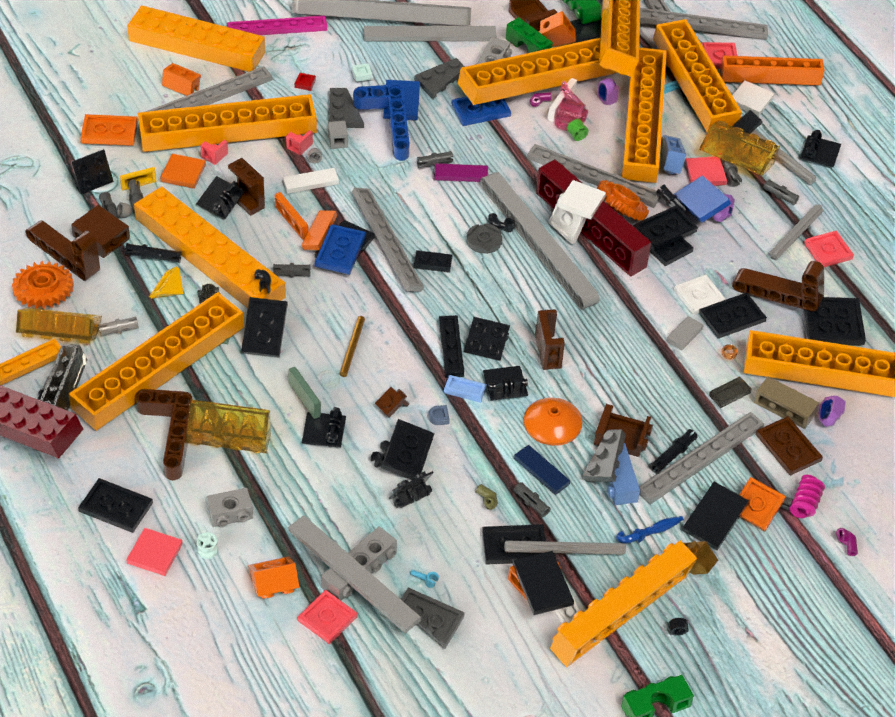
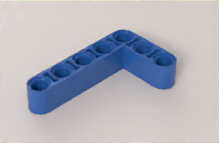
(392, 98)

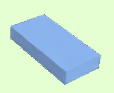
(465, 388)

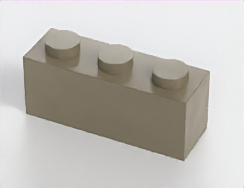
(786, 402)

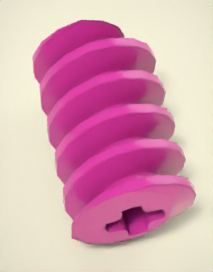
(807, 497)

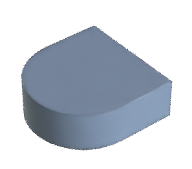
(439, 415)

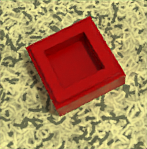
(305, 81)

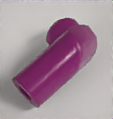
(538, 98)
(849, 540)

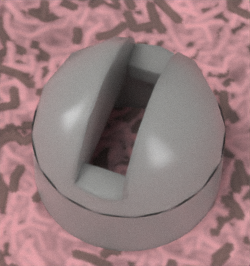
(317, 157)
(123, 210)

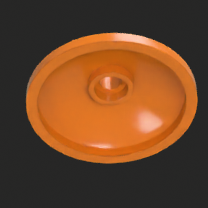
(553, 421)

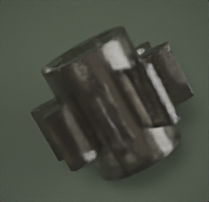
(207, 291)

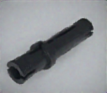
(151, 252)
(679, 446)

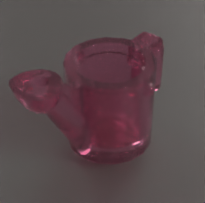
(570, 108)

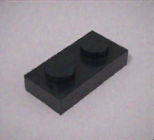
(433, 261)

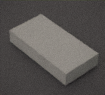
(685, 333)

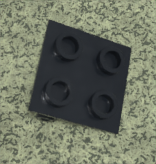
(820, 150)
(92, 171)
(220, 197)
(487, 338)
(505, 383)
(325, 430)
(408, 491)

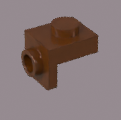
(391, 401)

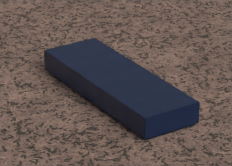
(542, 469)

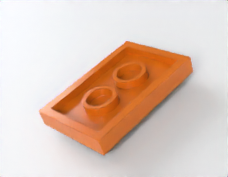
(109, 129)

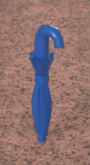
(640, 534)

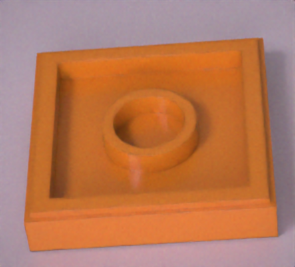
(183, 171)
(762, 505)

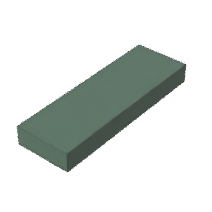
(304, 392)

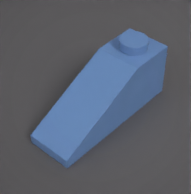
(672, 154)
(626, 487)

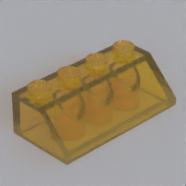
(740, 147)
(57, 324)
(229, 426)

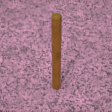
(352, 346)

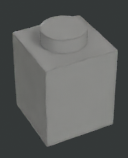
(337, 134)

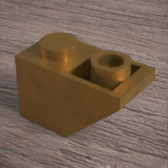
(706, 557)

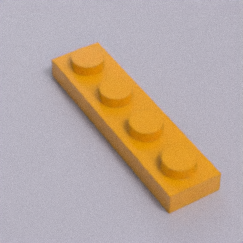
(29, 361)

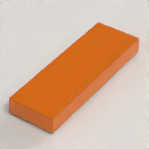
(291, 215)
(319, 230)

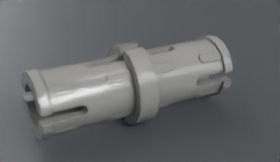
(118, 326)

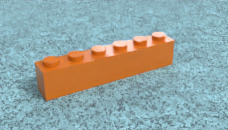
(772, 70)

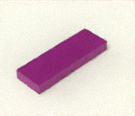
(460, 172)

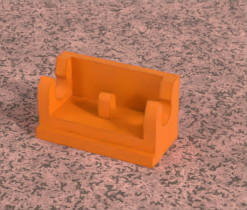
(180, 79)

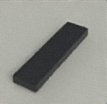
(451, 346)

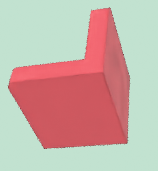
(299, 143)
(214, 152)

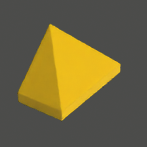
(143, 176)
(169, 284)

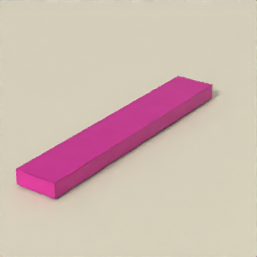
(281, 25)

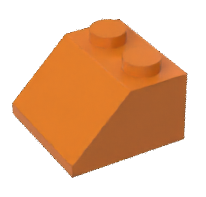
(274, 577)

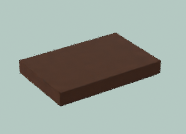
(789, 445)

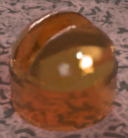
(730, 356)

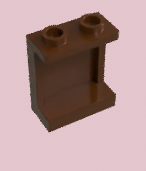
(530, 11)
(253, 184)
(105, 227)
(549, 349)
(634, 429)

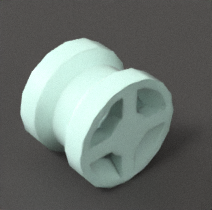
(205, 540)

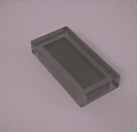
(730, 392)

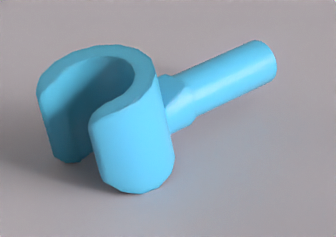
(432, 575)

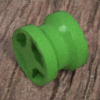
(577, 129)

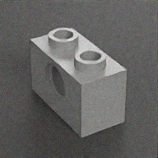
(230, 507)

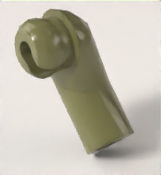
(490, 496)

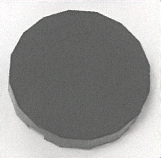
(484, 238)

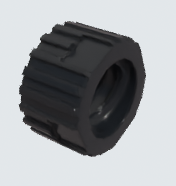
(678, 626)

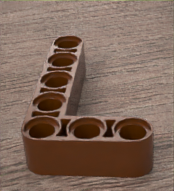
(78, 256)
(785, 291)
(173, 405)

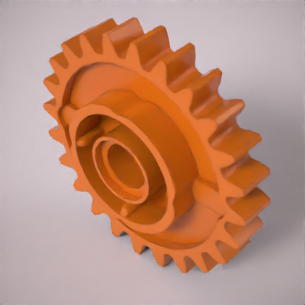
(623, 200)
(42, 285)

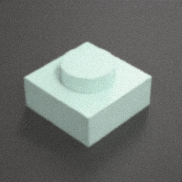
(362, 72)

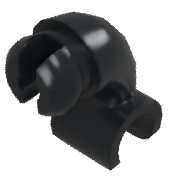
(507, 225)
(265, 279)
(377, 456)

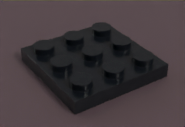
(836, 321)

